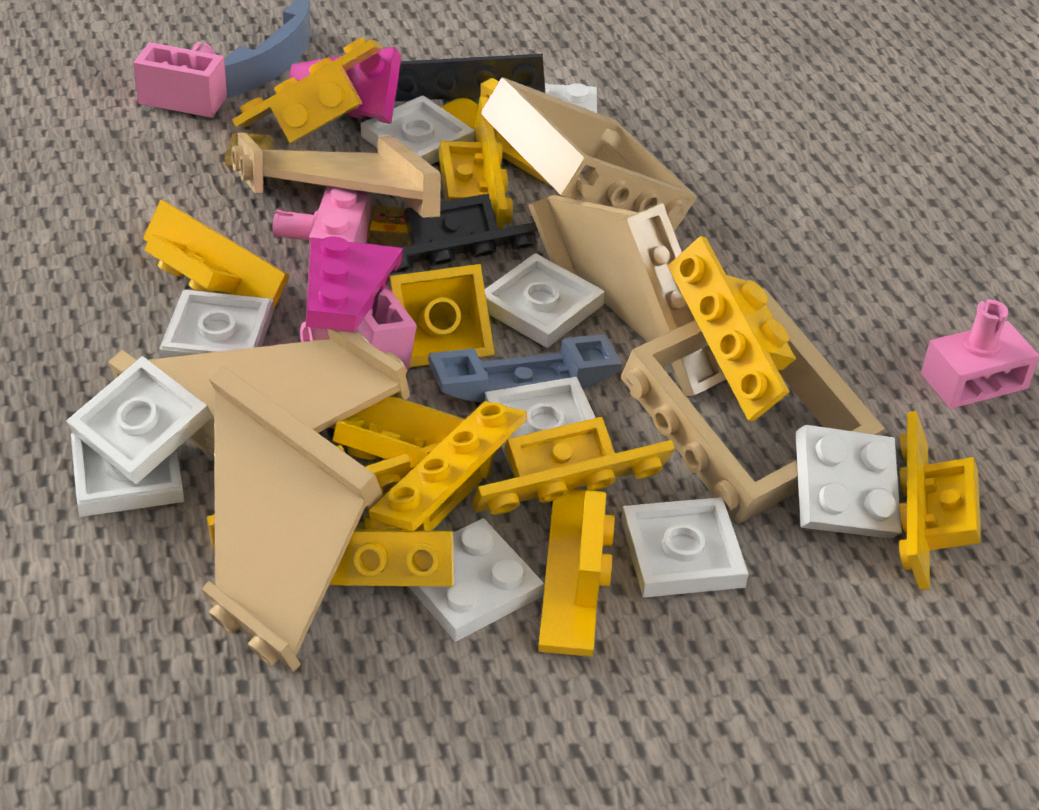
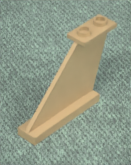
(390, 171)
(629, 260)
(309, 379)
(280, 518)

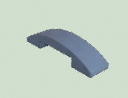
(251, 68)
(467, 378)

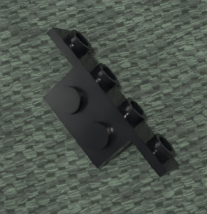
(463, 76)
(462, 227)

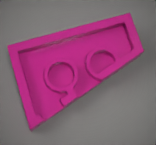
(373, 80)
(345, 280)

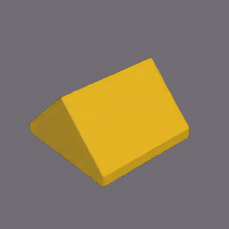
(447, 309)

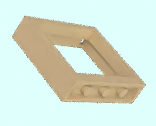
(566, 137)
(699, 445)

